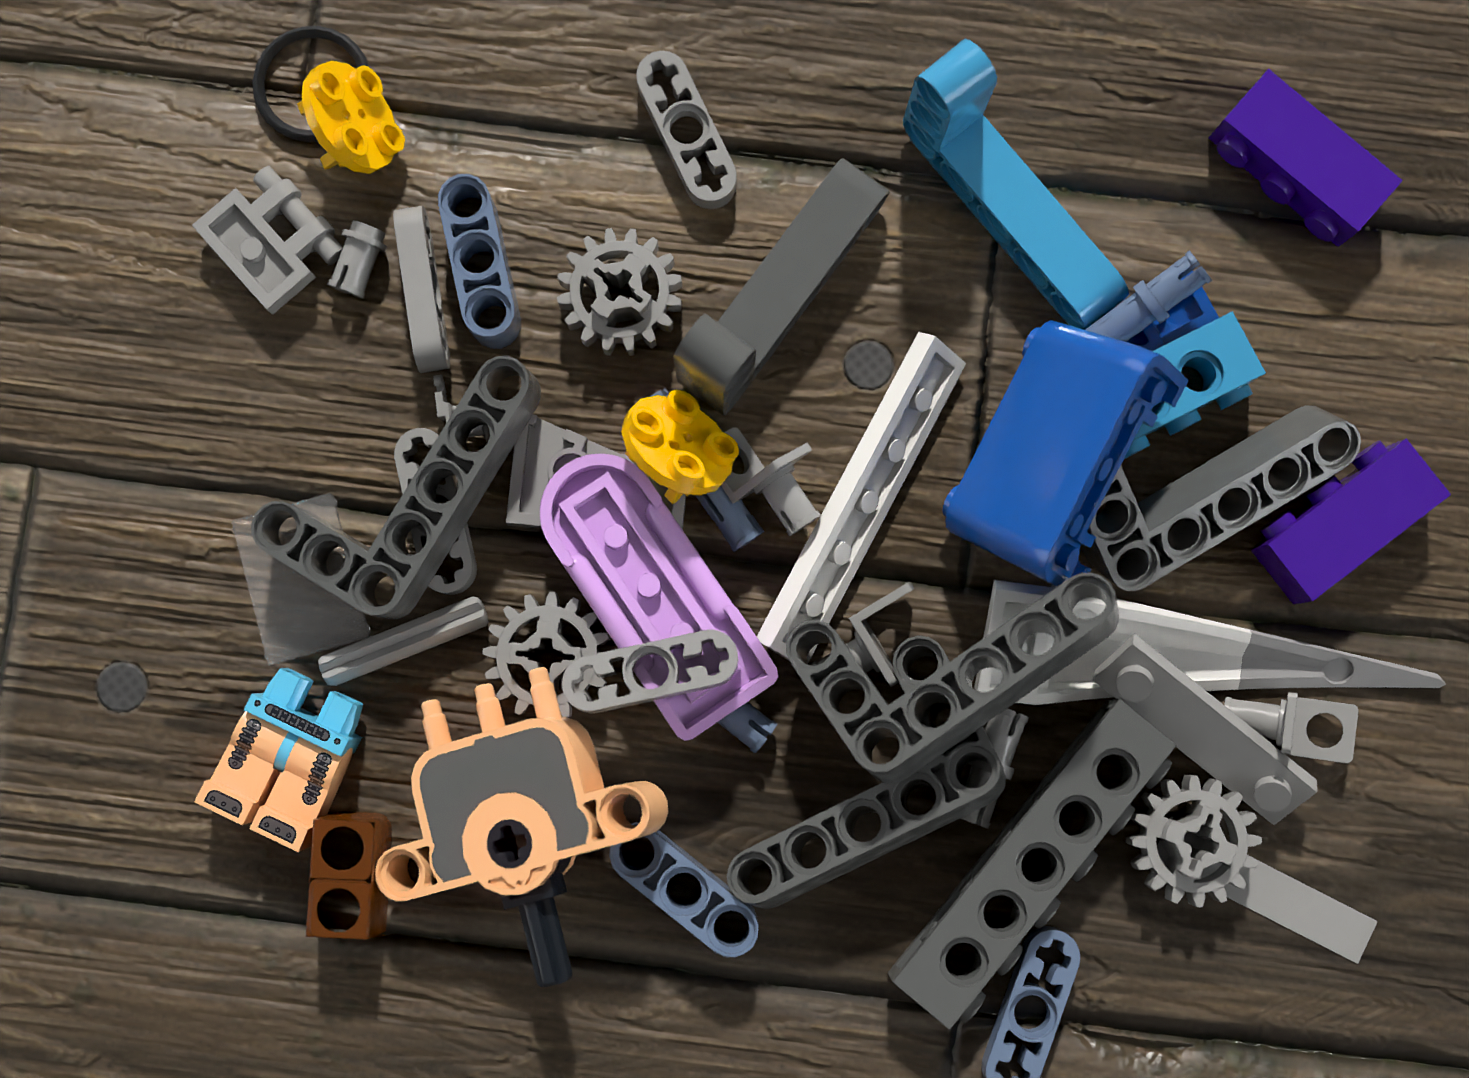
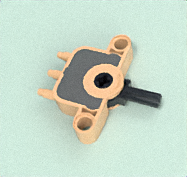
(509, 783)

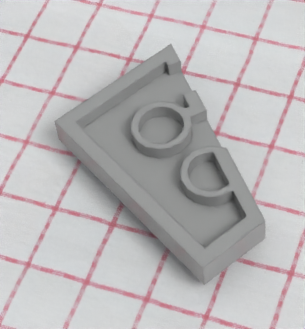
(539, 455)

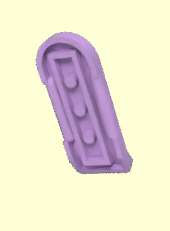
(649, 584)

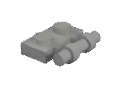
(255, 251)

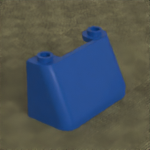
(1057, 447)

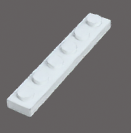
(865, 491)

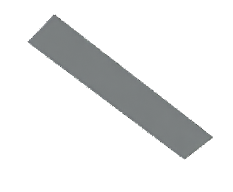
(1295, 906)

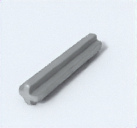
(403, 641)

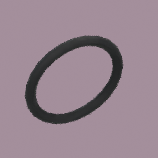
(267, 57)

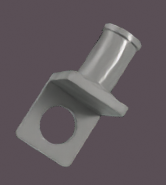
(774, 483)
(866, 645)
(1289, 721)

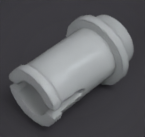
(357, 258)

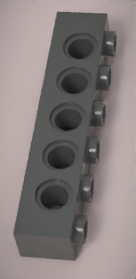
(960, 919)

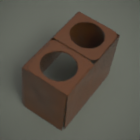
(322, 878)

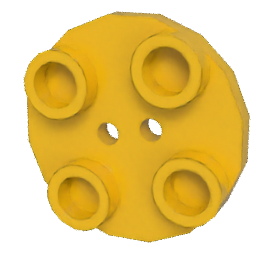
(350, 117)
(678, 445)

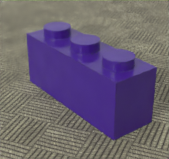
(1304, 160)
(1348, 520)

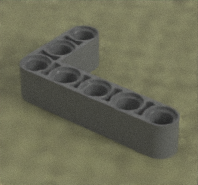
(725, 356)
(1300, 446)
(417, 506)
(953, 682)
(889, 800)

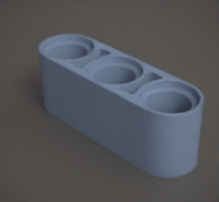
(463, 240)
(695, 916)

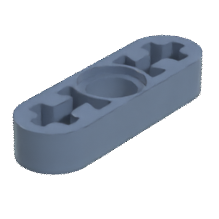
(1061, 975)

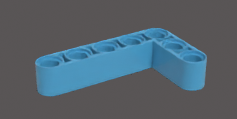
(1002, 192)

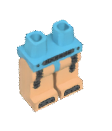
(284, 761)

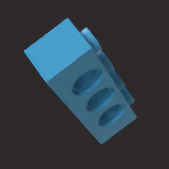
(1226, 365)

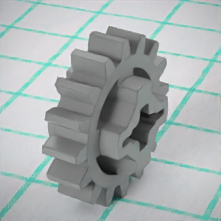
(632, 270)
(548, 628)
(1187, 862)

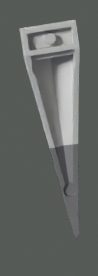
(1205, 650)

